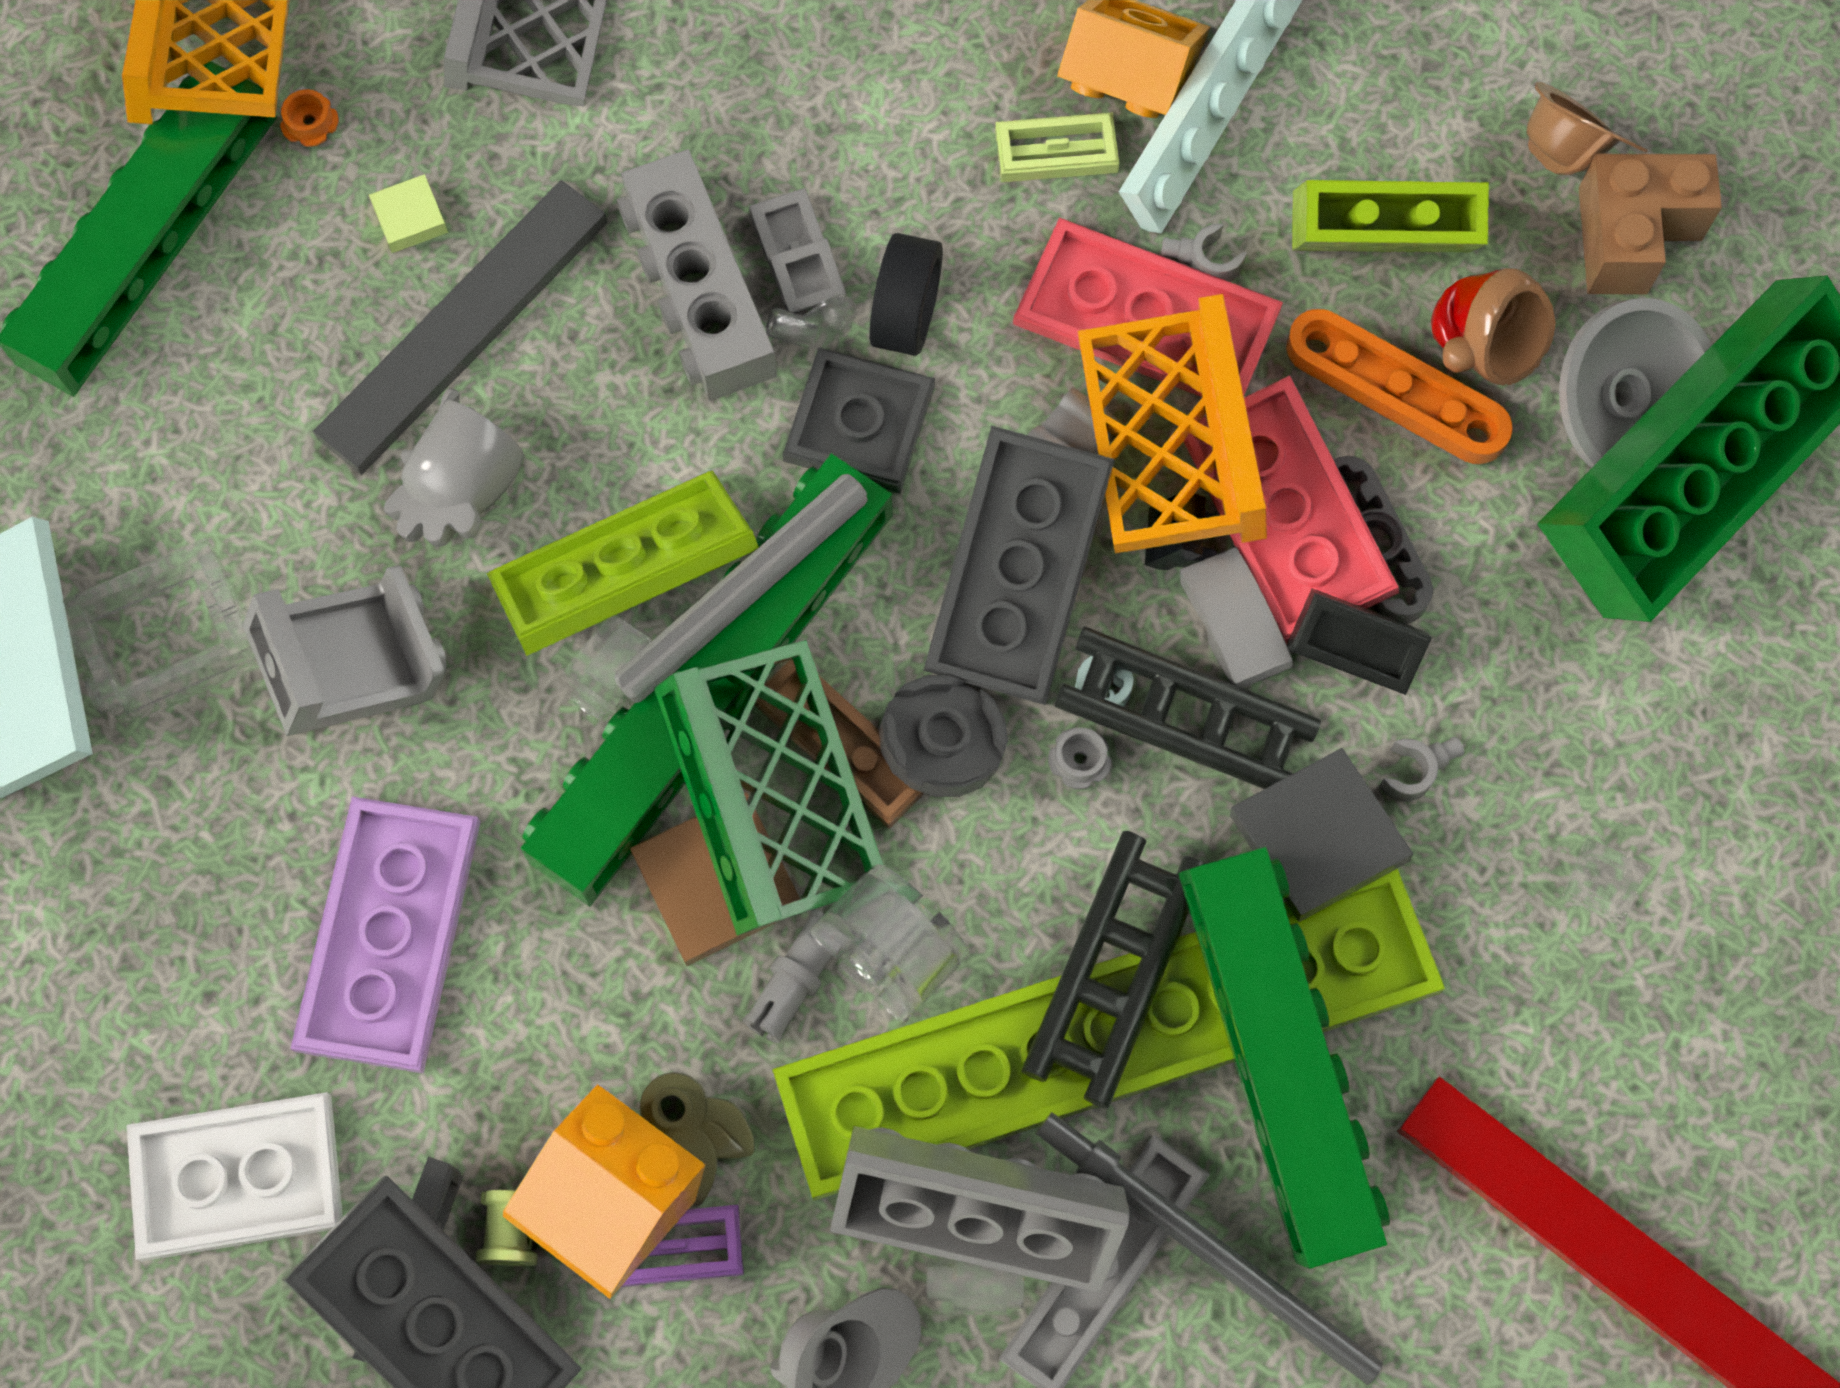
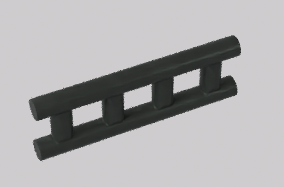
(1166, 679)
(1077, 986)

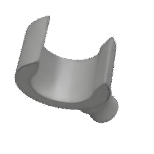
(1191, 252)
(1431, 760)

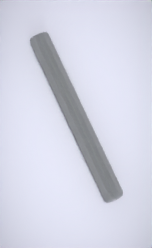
(740, 588)

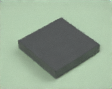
(860, 415)
(1323, 832)

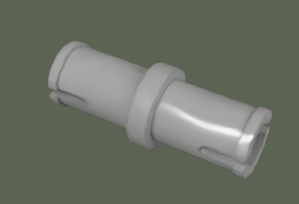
(791, 982)

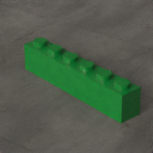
(129, 240)
(1284, 1058)

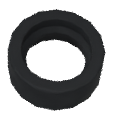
(905, 294)

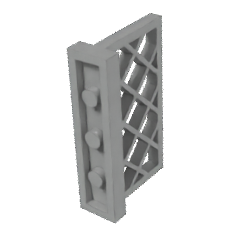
(472, 40)

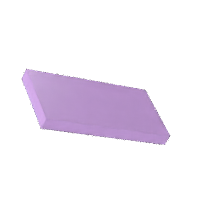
(386, 935)

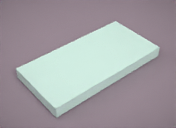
(39, 682)

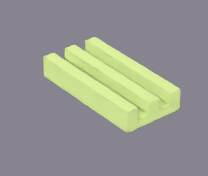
(1058, 166)

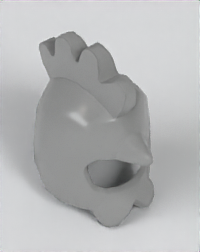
(453, 475)

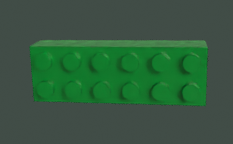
(1705, 454)

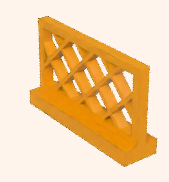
(154, 45)
(1226, 432)

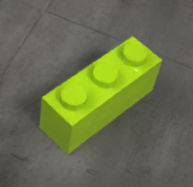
(1390, 216)

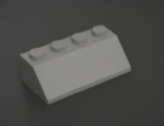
(980, 1209)

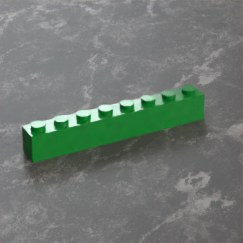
(635, 770)

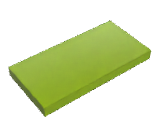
(621, 561)

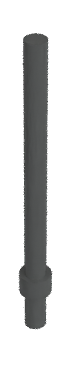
(1104, 1163)

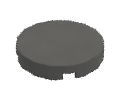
(942, 736)

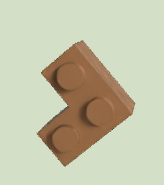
(1634, 207)

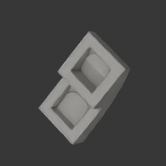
(796, 250)
(1236, 618)

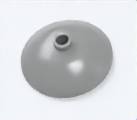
(1630, 347)

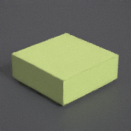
(408, 213)

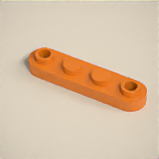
(1399, 386)

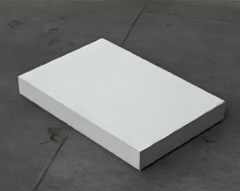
(233, 1176)

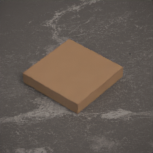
(688, 890)

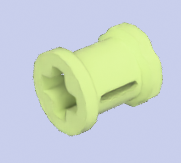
(502, 1240)

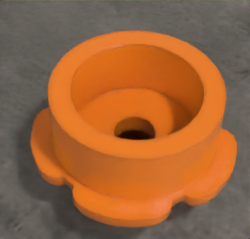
(303, 105)

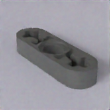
(1410, 571)

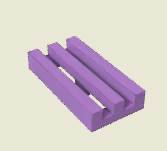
(729, 1241)

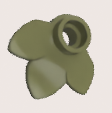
(707, 1129)

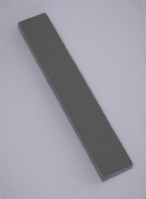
(460, 327)

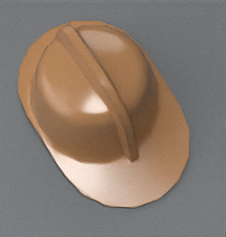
(1567, 133)

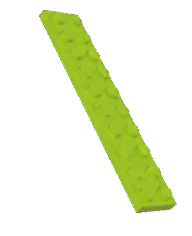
(962, 1072)

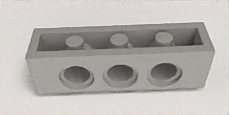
(674, 193)

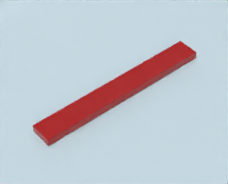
(1604, 1245)

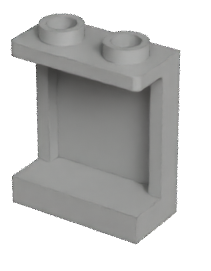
(345, 653)

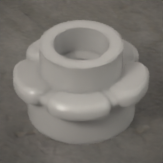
(1083, 742)

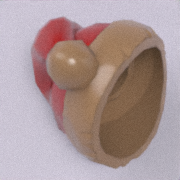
(1494, 325)

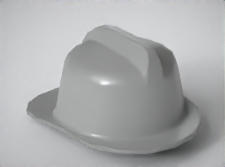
(851, 1347)

